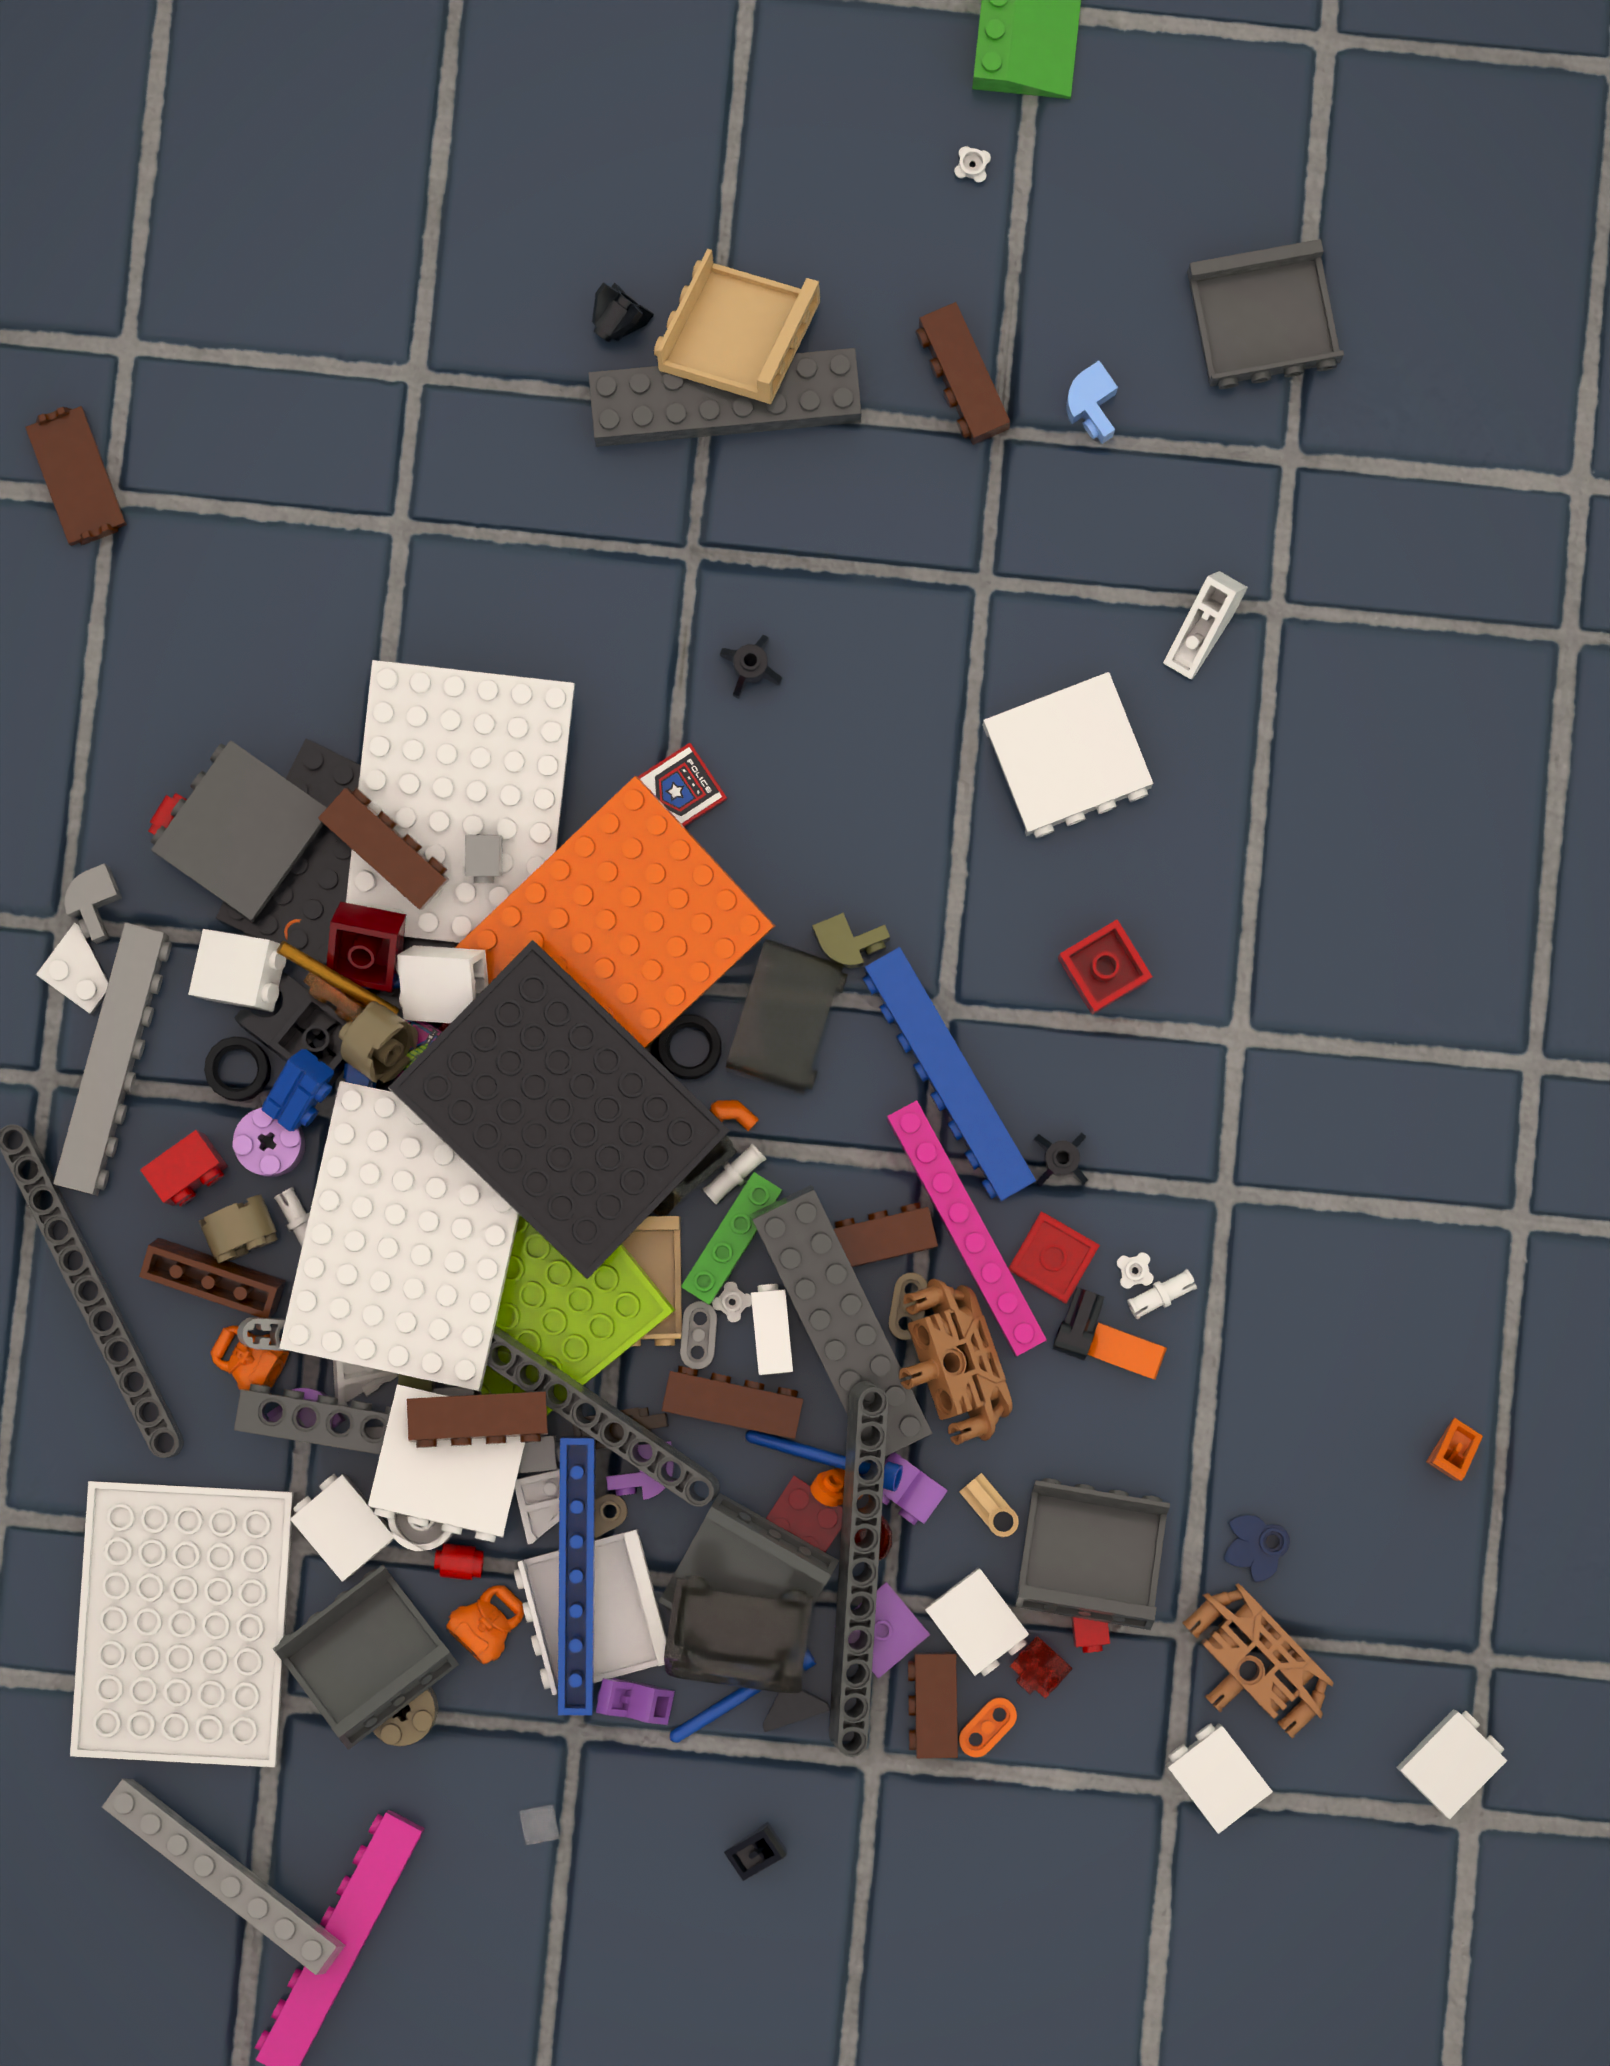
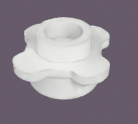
(974, 155)
(1127, 1264)
(732, 1311)

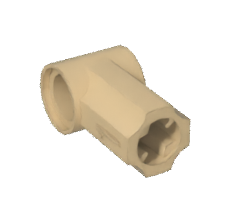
(988, 1503)

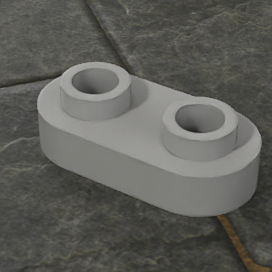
(698, 1335)

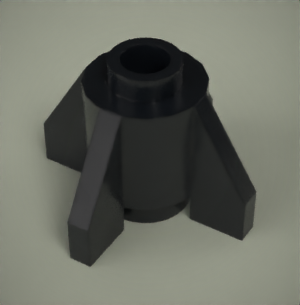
(617, 313)
(754, 673)
(1053, 1166)

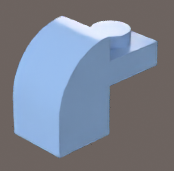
(1085, 396)

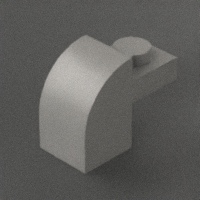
(87, 894)

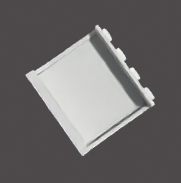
(1068, 755)
(444, 1483)
(626, 1610)

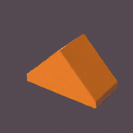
(1455, 1450)

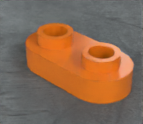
(829, 1487)
(987, 1727)

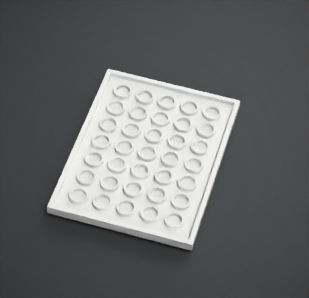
(457, 760)
(399, 1249)
(181, 1624)

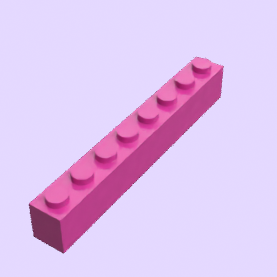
(966, 1228)
(351, 1923)

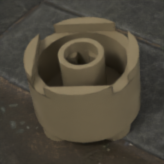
(378, 1043)
(238, 1229)
(419, 1721)

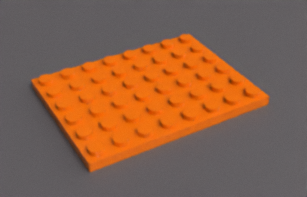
(629, 914)

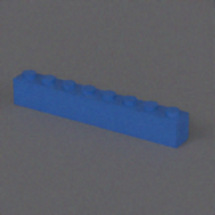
(949, 1075)
(576, 1575)

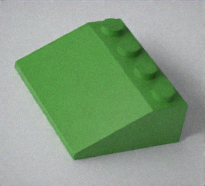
(1027, 47)

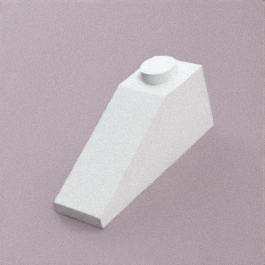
(1205, 623)

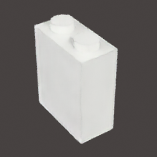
(237, 970)
(439, 981)
(771, 1330)
(342, 1526)
(977, 1623)
(1452, 1762)
(1217, 1776)

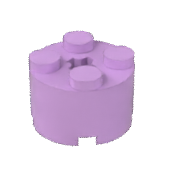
(249, 1145)

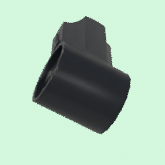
(1077, 1330)

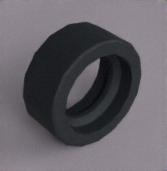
(214, 1057)
(699, 1070)

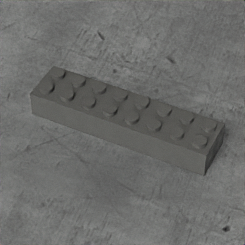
(659, 406)
(837, 1311)

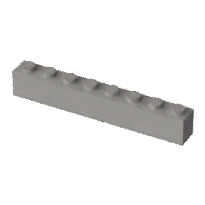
(112, 1059)
(223, 1876)

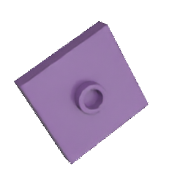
(895, 1631)

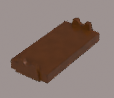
(75, 475)

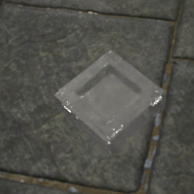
(539, 1824)

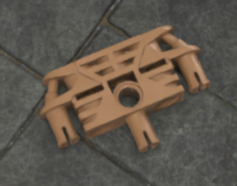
(973, 1370)
(1274, 1644)

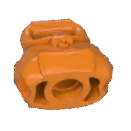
(246, 1363)
(483, 1627)

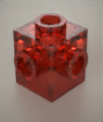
(1040, 1668)

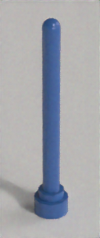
(892, 1471)
(721, 1708)

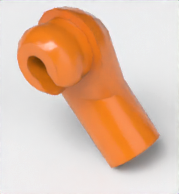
(734, 1110)

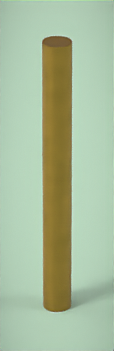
(331, 976)

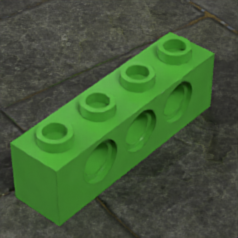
(730, 1240)

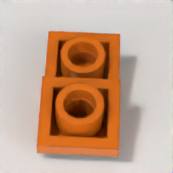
(1127, 1351)

